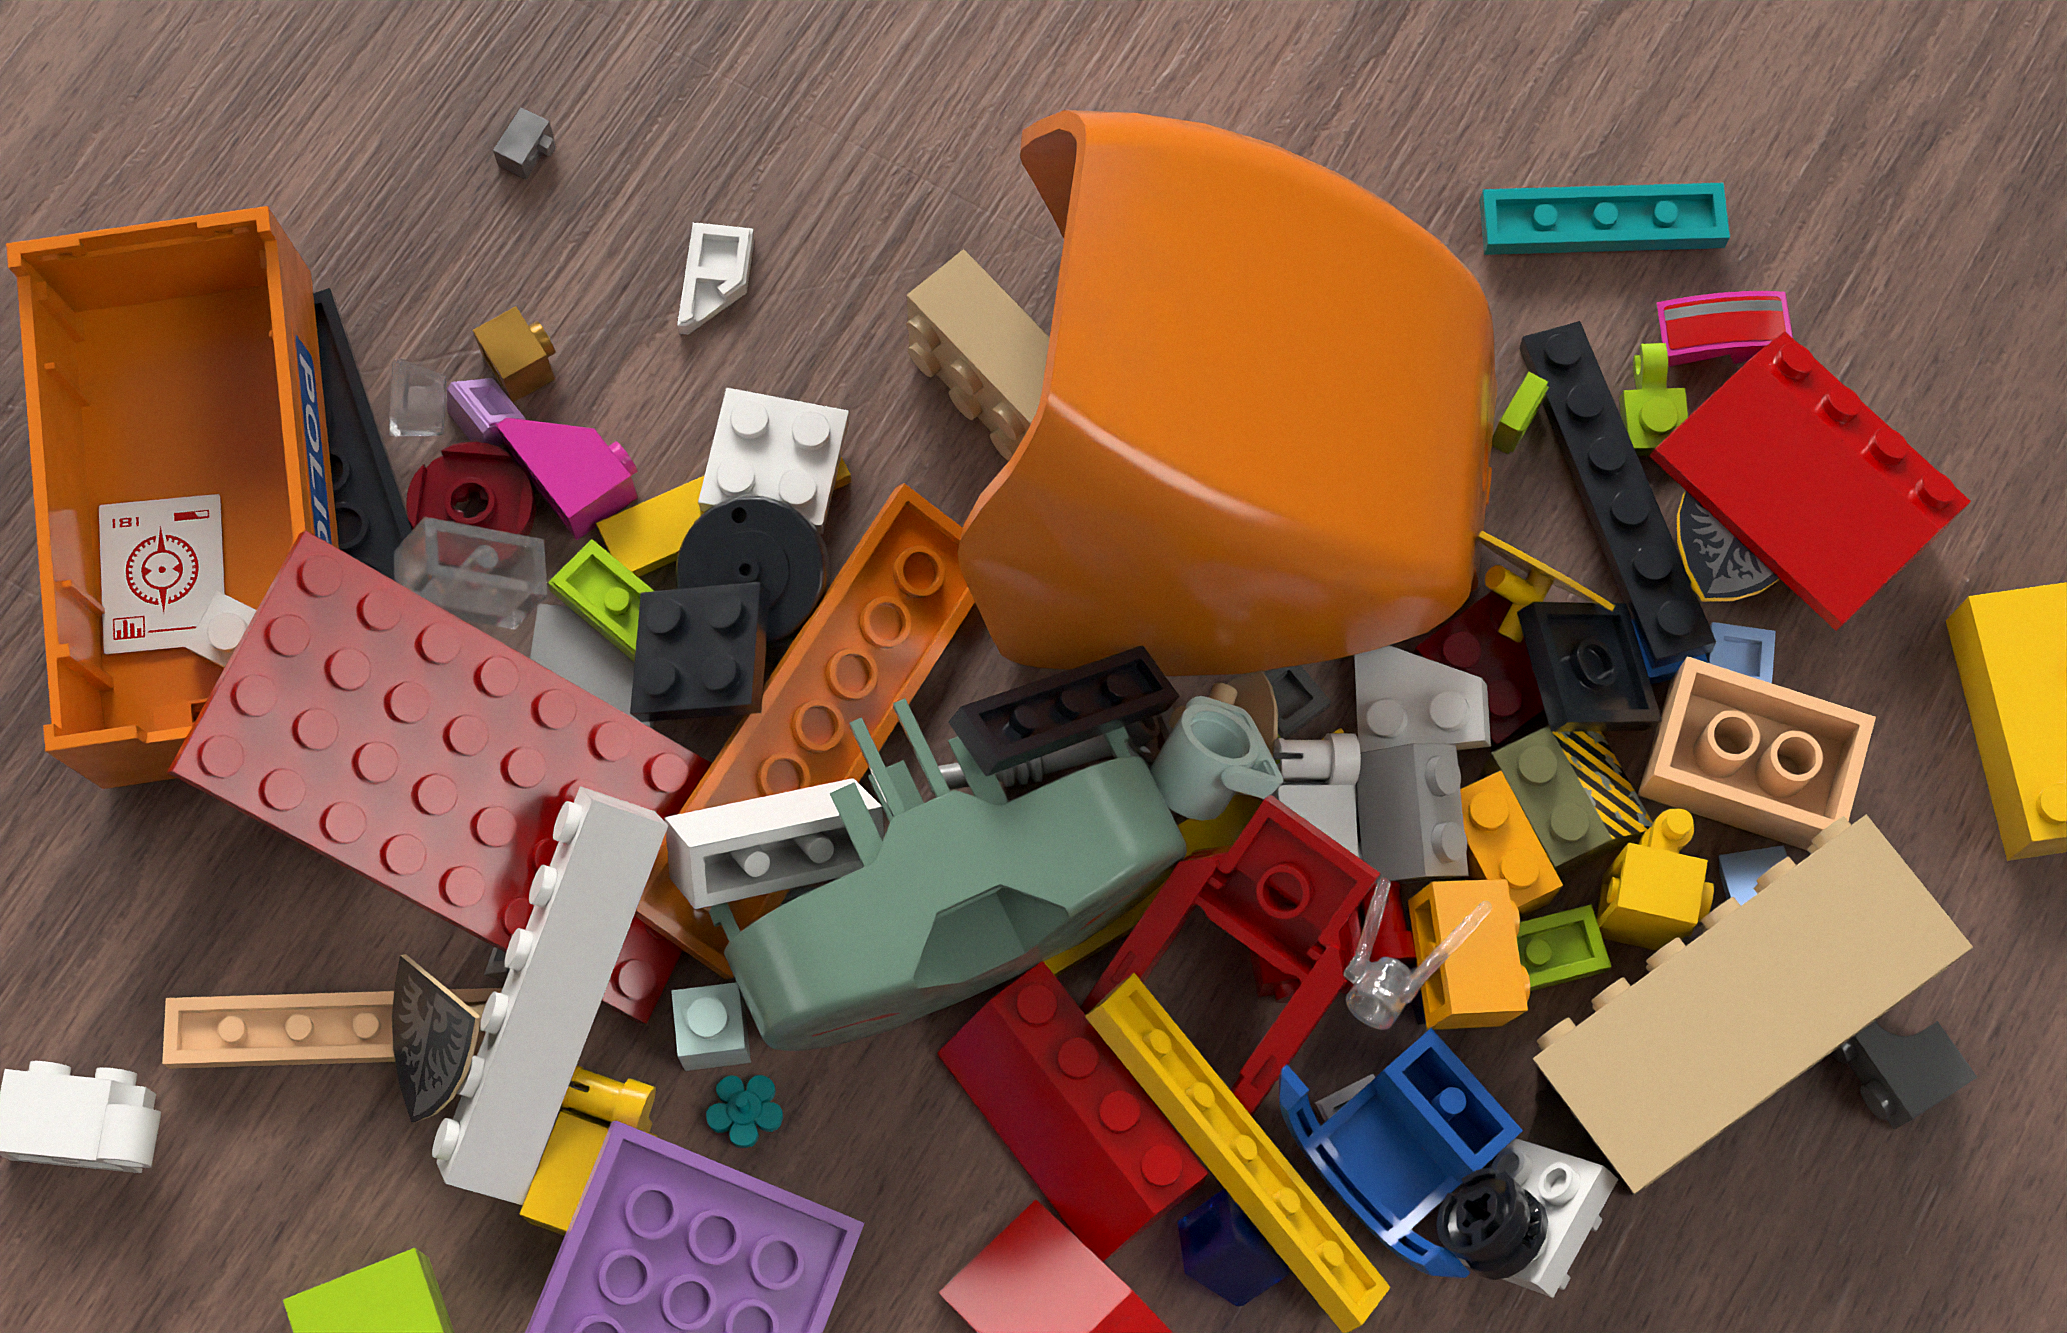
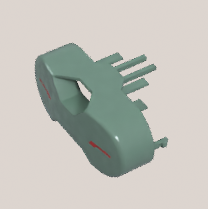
(951, 894)

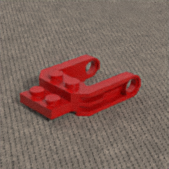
(1280, 894)

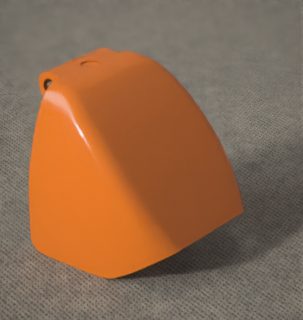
(1243, 417)

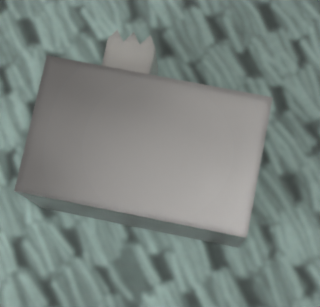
(524, 143)

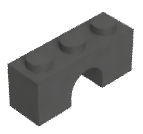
(1904, 1072)

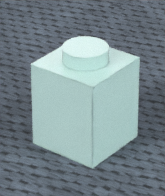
(710, 1026)

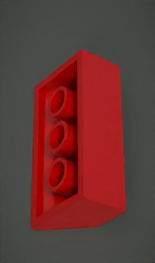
(1071, 1113)

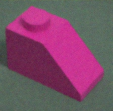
(572, 470)

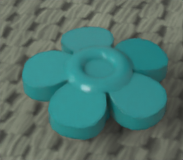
(745, 1109)

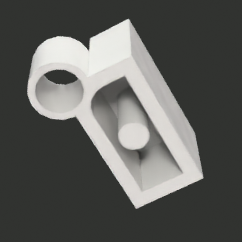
(77, 1118)

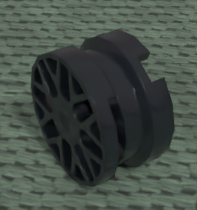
(1489, 1223)

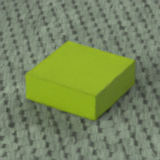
(1519, 413)

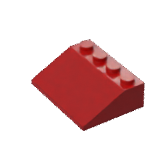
(1810, 479)

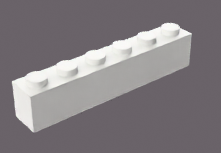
(549, 995)

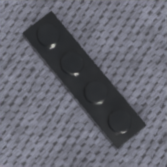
(1063, 710)

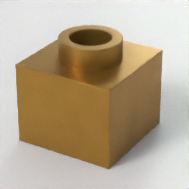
(516, 353)

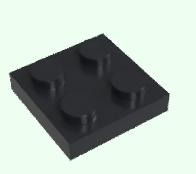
(700, 652)
(1588, 667)

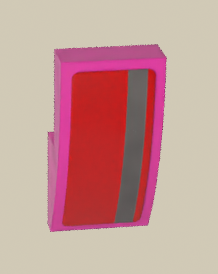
(1722, 325)

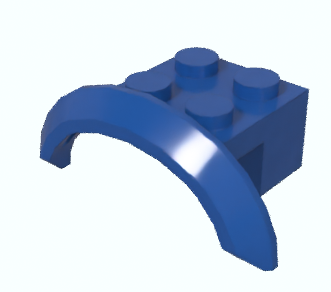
(1403, 1145)

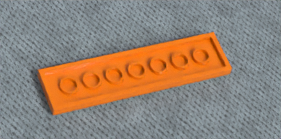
(851, 660)

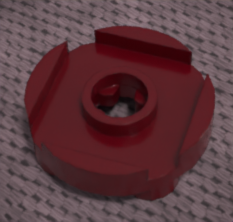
(468, 469)

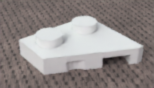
(1418, 701)

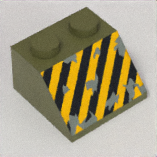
(1571, 794)

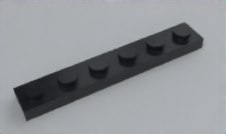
(1618, 496)

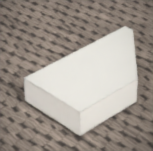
(714, 272)

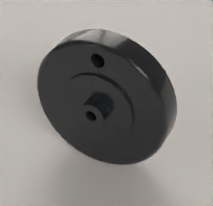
(763, 543)

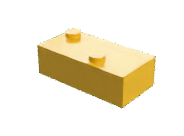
(2015, 689)

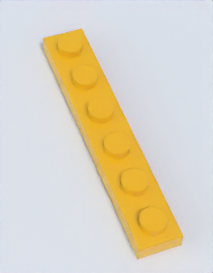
(1239, 1153)

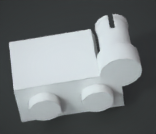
(1322, 784)

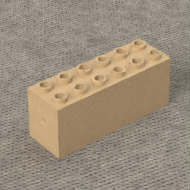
(1749, 1001)

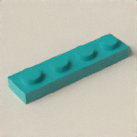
(1604, 218)

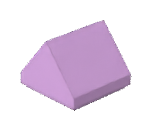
(479, 407)

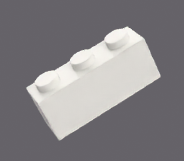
(763, 845)

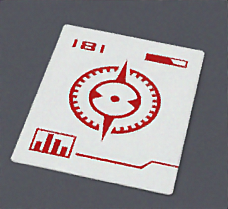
(158, 570)

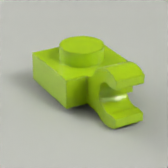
(1652, 408)

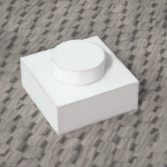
(220, 629)

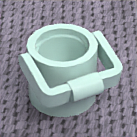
(1212, 757)

